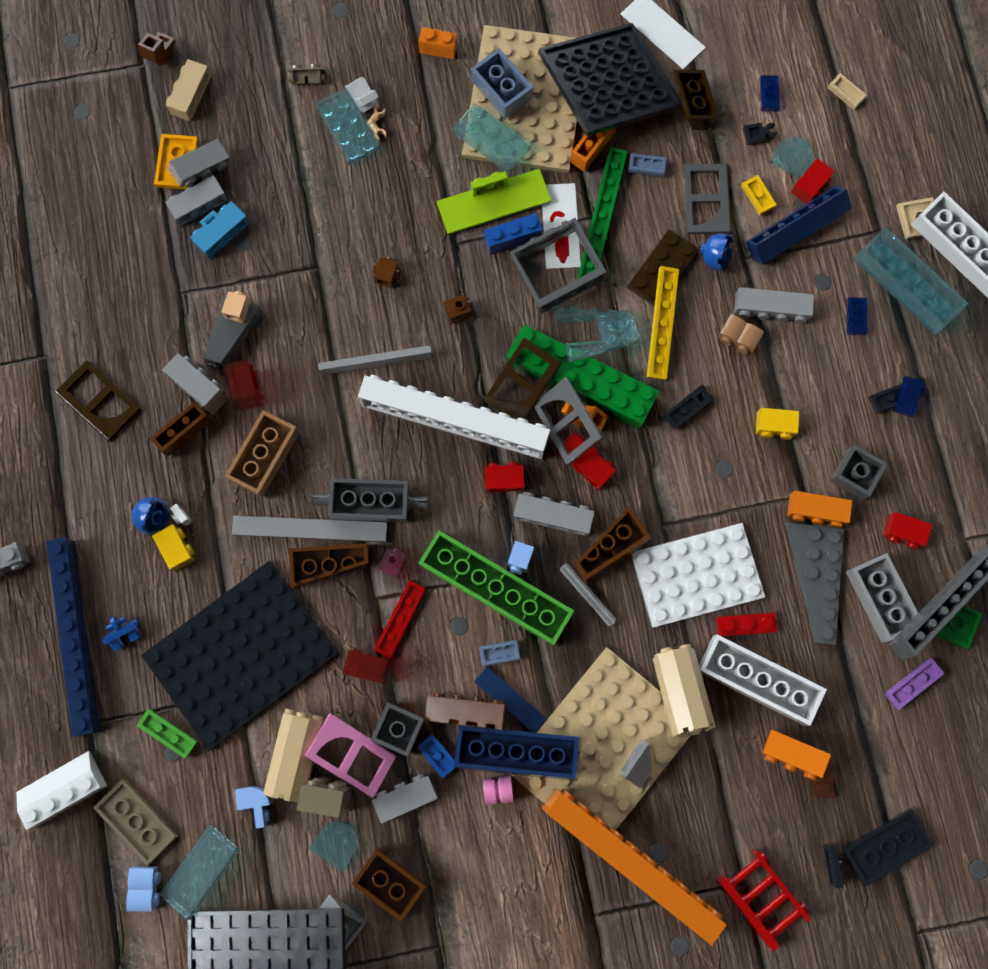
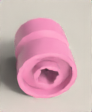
(497, 790)

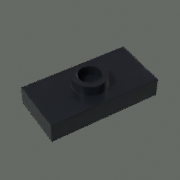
(834, 865)

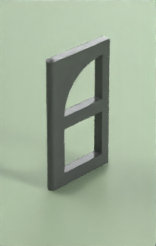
(721, 222)
(565, 392)

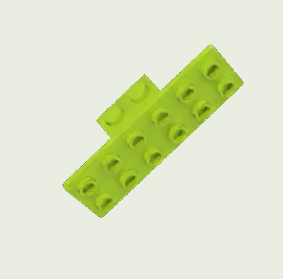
(493, 199)

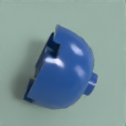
(717, 251)
(150, 515)

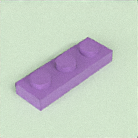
(914, 683)

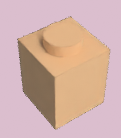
(235, 306)

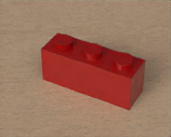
(589, 465)

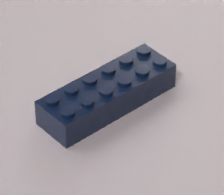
(518, 753)

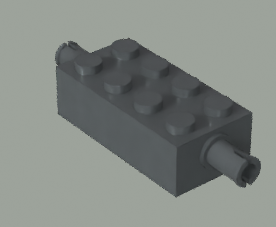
(369, 500)

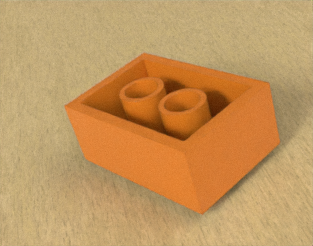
(796, 755)

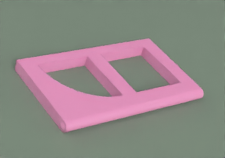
(336, 728)

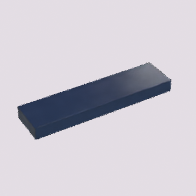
(516, 704)

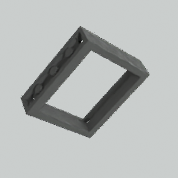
(572, 289)

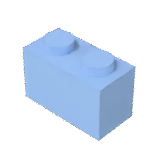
(520, 558)

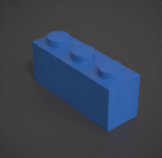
(512, 233)

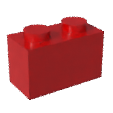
(812, 181)
(504, 478)
(907, 531)

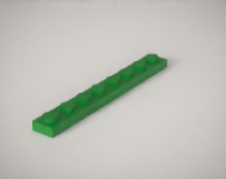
(604, 207)

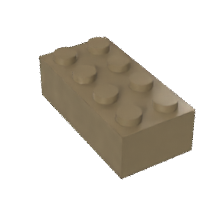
(325, 798)

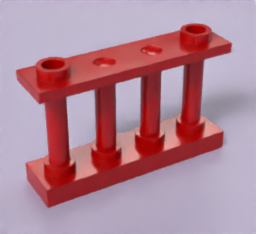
(744, 901)

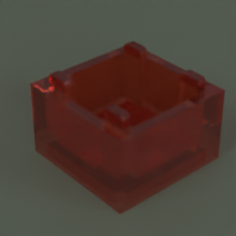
(244, 384)
(366, 666)

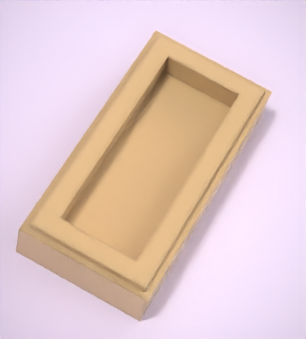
(847, 91)

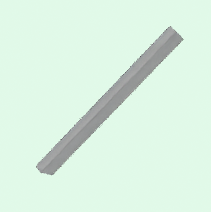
(309, 528)

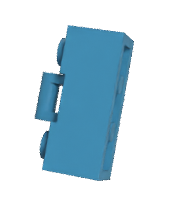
(219, 229)

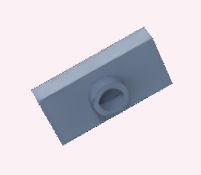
(647, 165)
(499, 653)

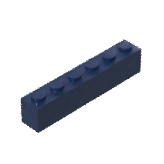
(799, 225)

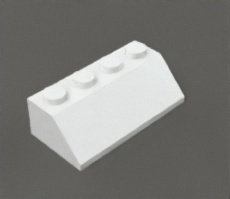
(59, 791)

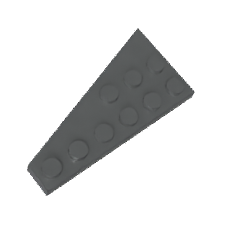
(818, 568)

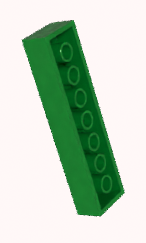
(591, 379)

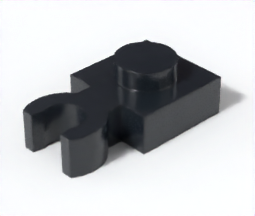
(756, 133)

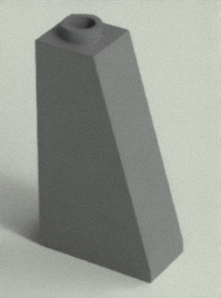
(228, 336)

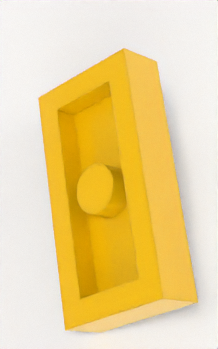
(758, 195)

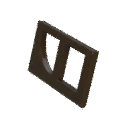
(522, 408)
(105, 427)

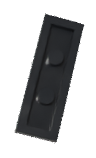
(887, 398)

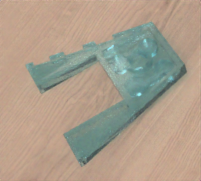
(614, 328)

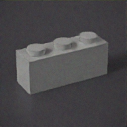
(198, 163)
(196, 200)
(404, 798)

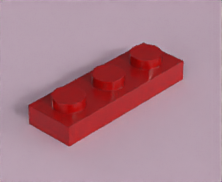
(746, 624)

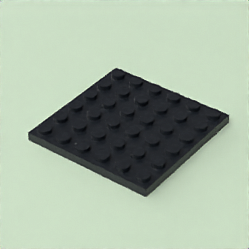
(609, 79)

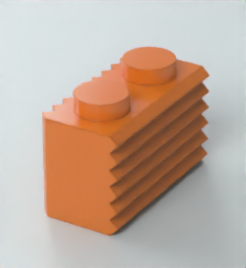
(438, 43)

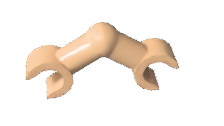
(372, 122)

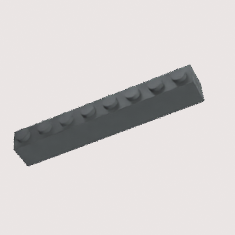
(942, 607)

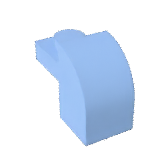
(254, 798)

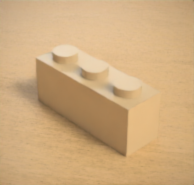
(188, 90)

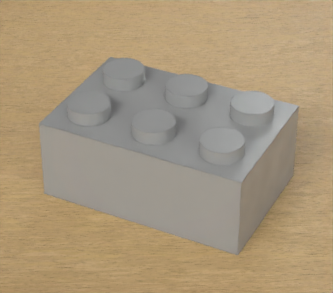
(196, 383)

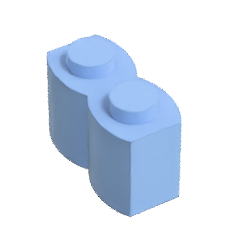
(142, 888)

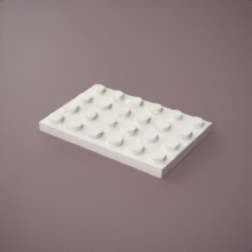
(697, 575)

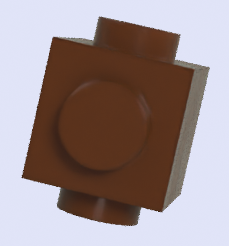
(386, 272)
(458, 308)

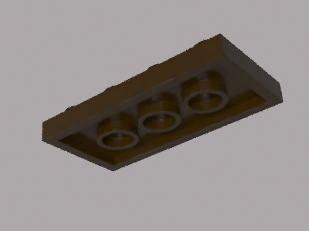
(670, 252)

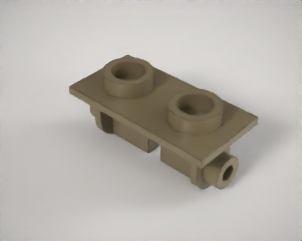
(313, 73)

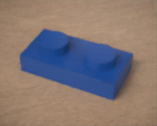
(437, 755)

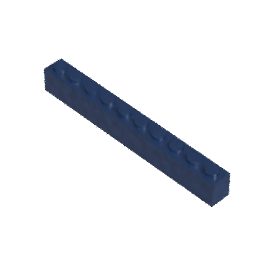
(73, 637)

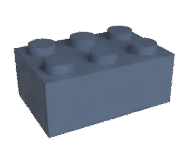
(501, 83)

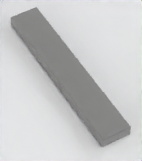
(375, 360)

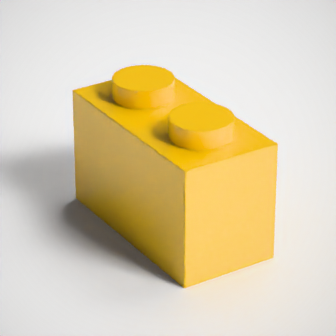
(777, 423)
(173, 547)

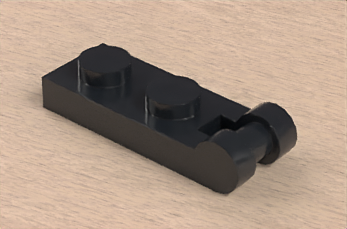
(687, 407)

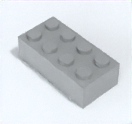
(883, 596)

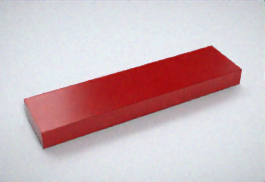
(400, 619)

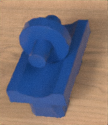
(114, 638)

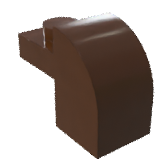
(156, 47)

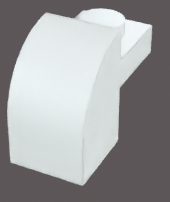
(362, 94)

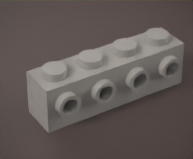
(13, 558)

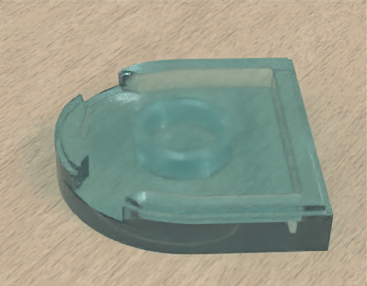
(793, 155)
(336, 844)

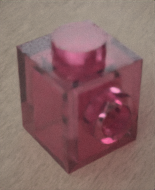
(393, 562)

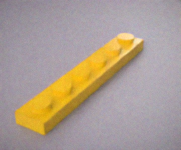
(662, 323)

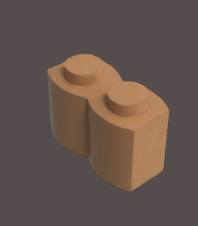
(740, 334)

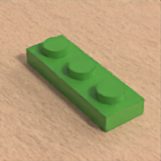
(167, 733)

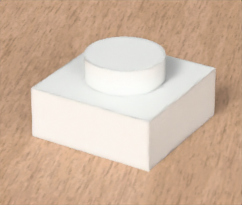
(180, 515)

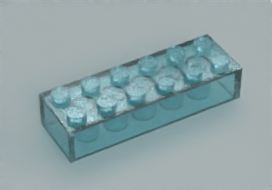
(910, 281)

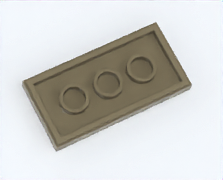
(135, 821)

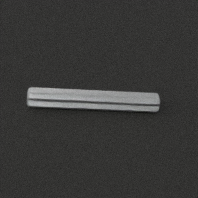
(588, 595)

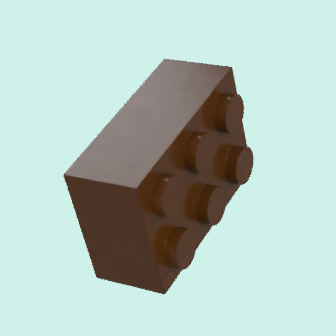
(389, 884)

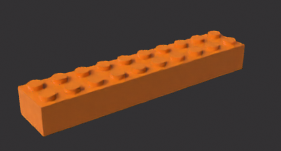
(636, 867)

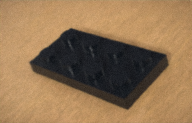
(887, 847)

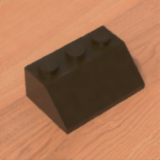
(696, 98)

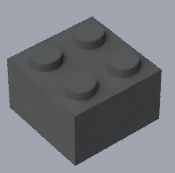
(858, 472)
(398, 729)

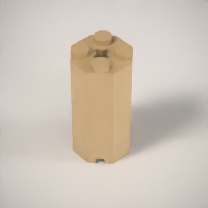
(683, 691)
(288, 764)

